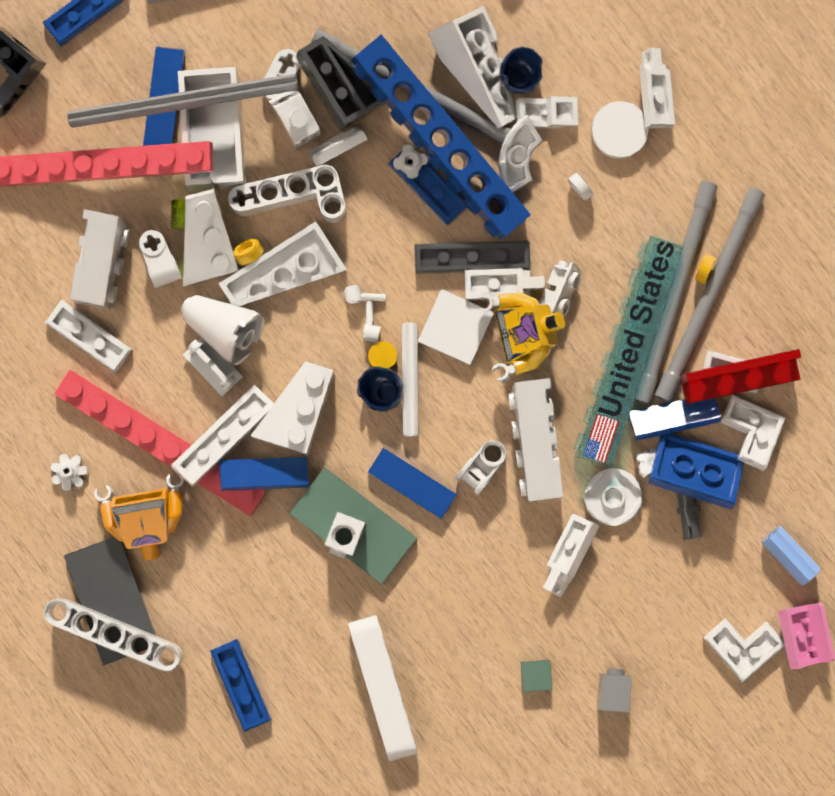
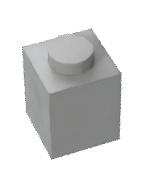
(614, 691)

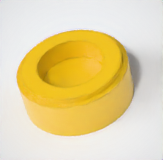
(248, 251)
(705, 269)
(382, 355)

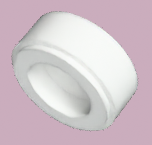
(580, 187)

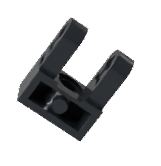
(21, 66)

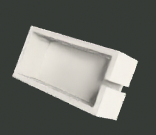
(217, 124)

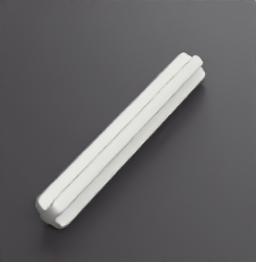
(410, 379)

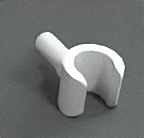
(353, 295)
(371, 332)

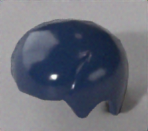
(521, 70)
(380, 389)

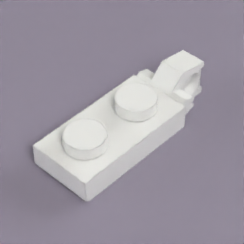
(656, 91)
(500, 282)
(569, 553)

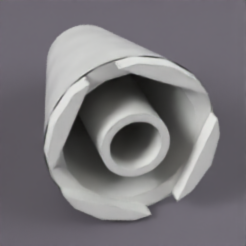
(223, 326)

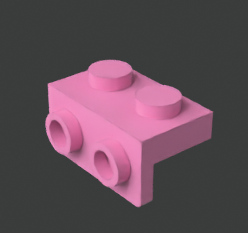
(806, 635)

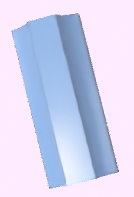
(791, 555)

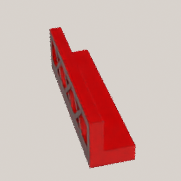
(740, 376)

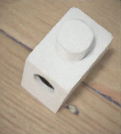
(295, 118)

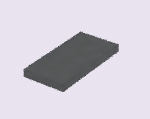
(109, 587)

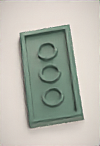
(382, 538)

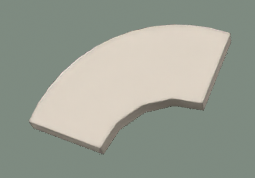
(516, 154)

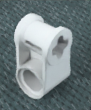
(159, 263)
(481, 467)

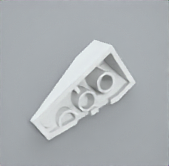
(471, 56)

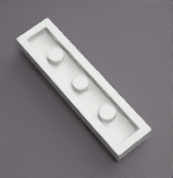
(222, 436)

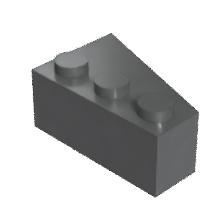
(336, 83)

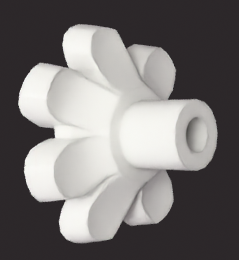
(74, 474)

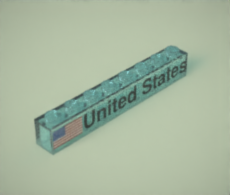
(629, 352)

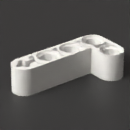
(286, 197)

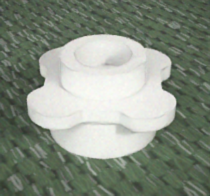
(410, 169)

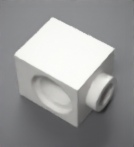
(344, 521)

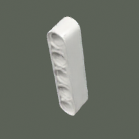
(101, 625)
(383, 688)

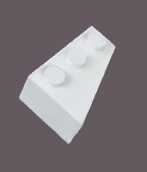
(99, 260)

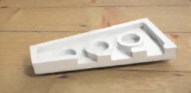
(289, 265)

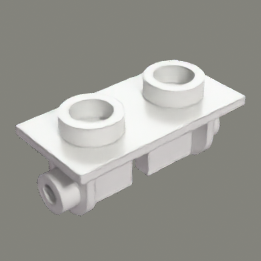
(566, 279)
(212, 366)

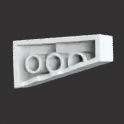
(536, 440)

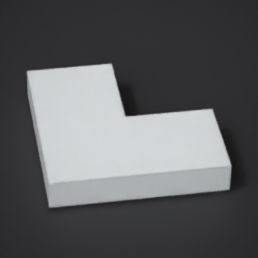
(760, 427)
(742, 655)

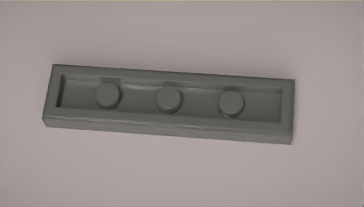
(471, 256)

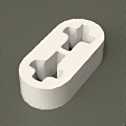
(277, 67)

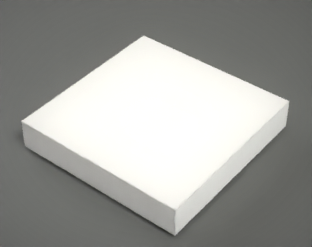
(455, 327)

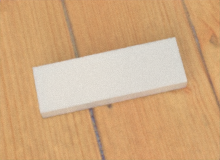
(88, 336)

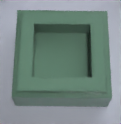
(536, 675)

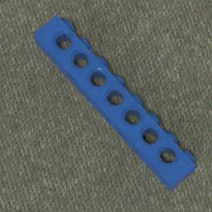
(512, 211)

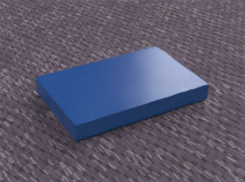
(696, 470)

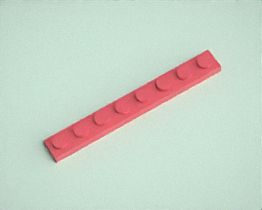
(106, 164)
(145, 434)

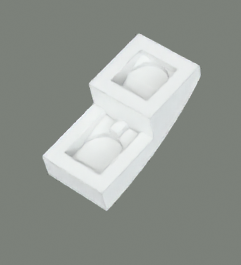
(549, 112)

